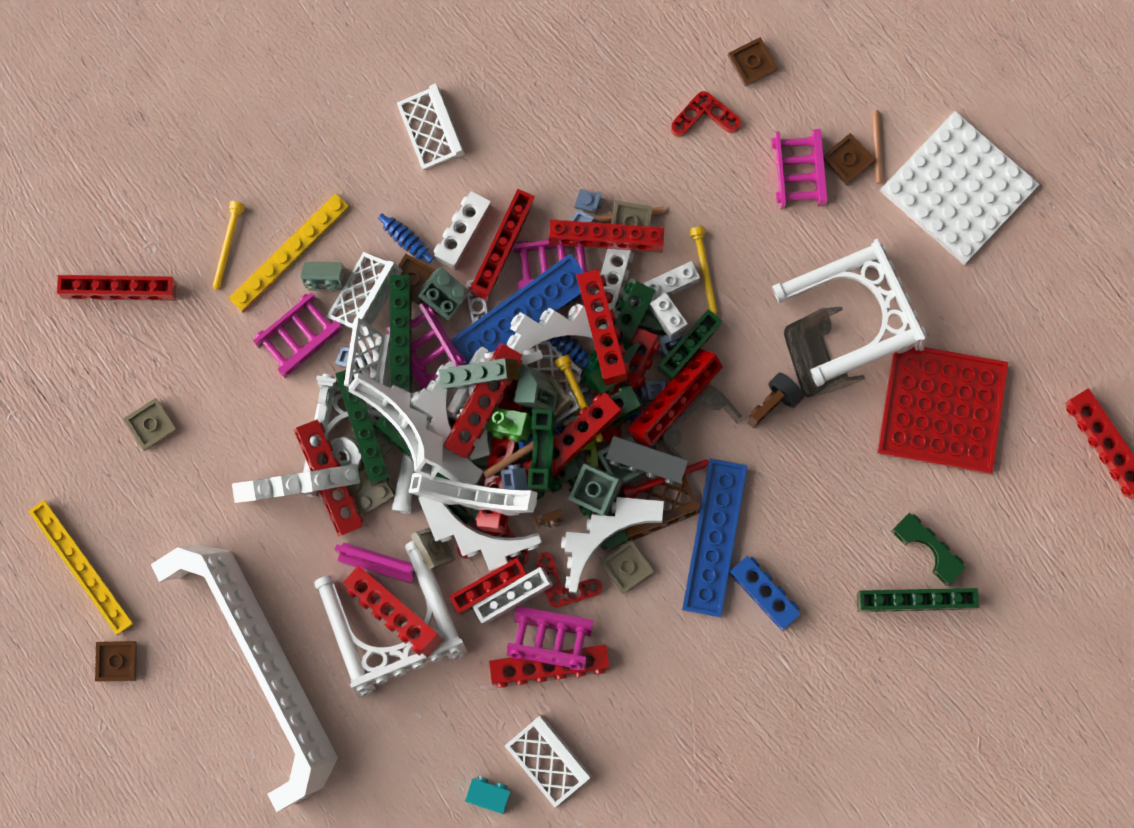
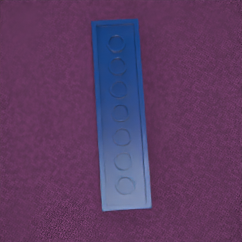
(549, 290)
(714, 538)

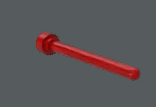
(631, 491)

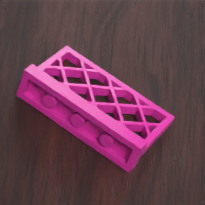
(375, 562)

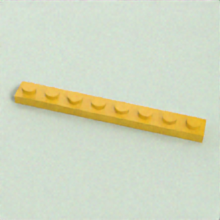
(288, 253)
(80, 567)

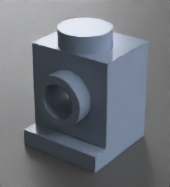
(514, 478)

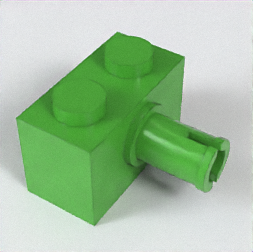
(510, 424)

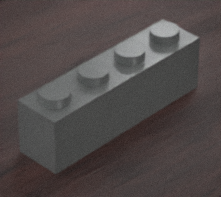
(647, 459)

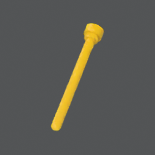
(236, 209)
(697, 234)
(564, 364)

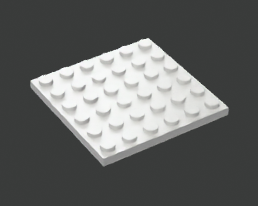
(959, 187)

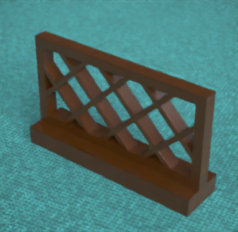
(669, 517)

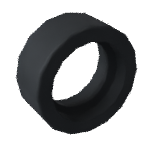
(789, 388)

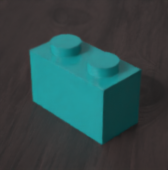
(488, 795)

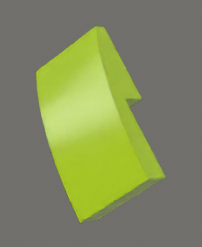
(591, 459)

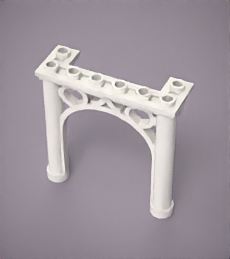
(866, 258)
(326, 401)
(364, 683)

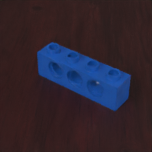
(753, 589)

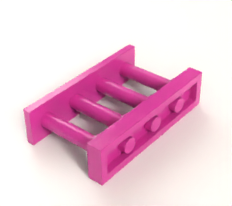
(815, 159)
(523, 247)
(301, 353)
(419, 364)
(554, 621)

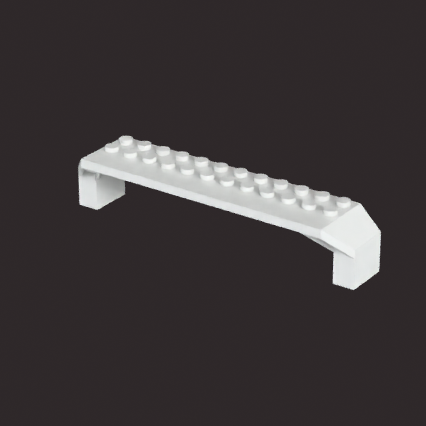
(312, 748)

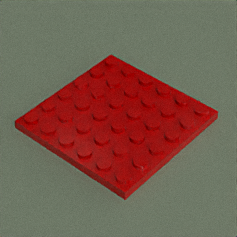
(943, 409)

